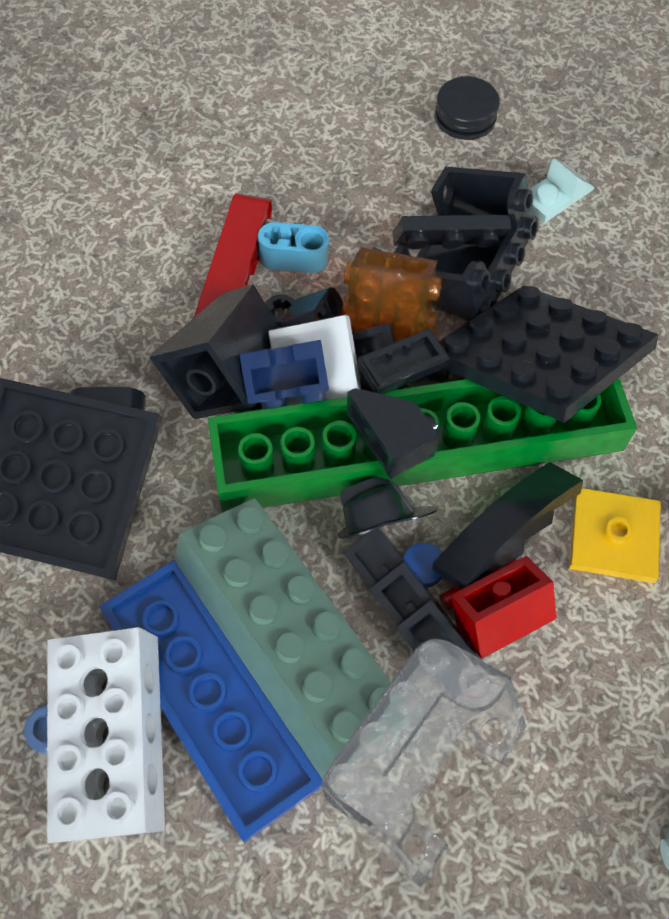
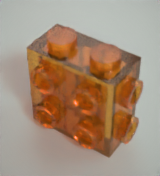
(391, 290)

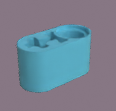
(293, 247)

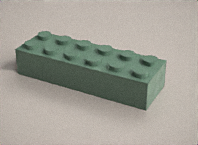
(282, 628)

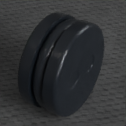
(467, 108)

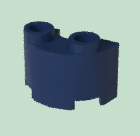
(285, 373)

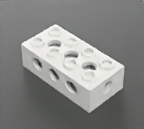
(75, 730)

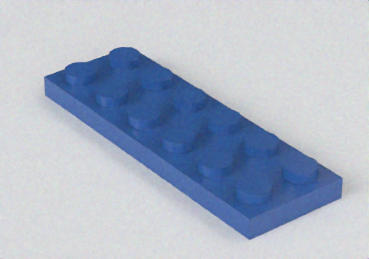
(216, 704)

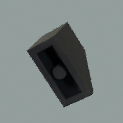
(393, 429)

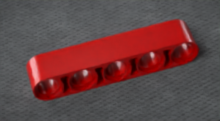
(236, 249)

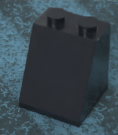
(204, 356)

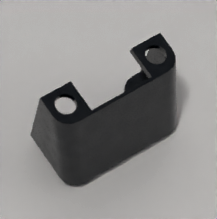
(473, 274)

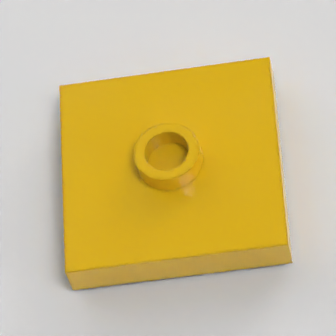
(616, 535)

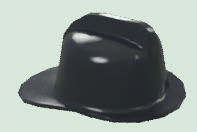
(376, 504)

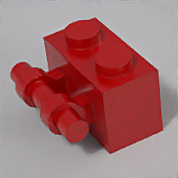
(502, 606)

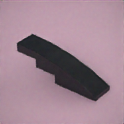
(503, 527)
(402, 592)

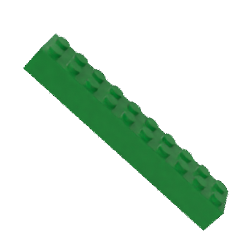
(318, 451)

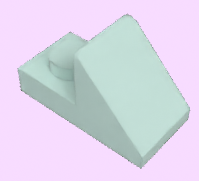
(558, 191)

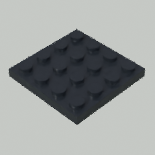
(546, 351)
(70, 476)

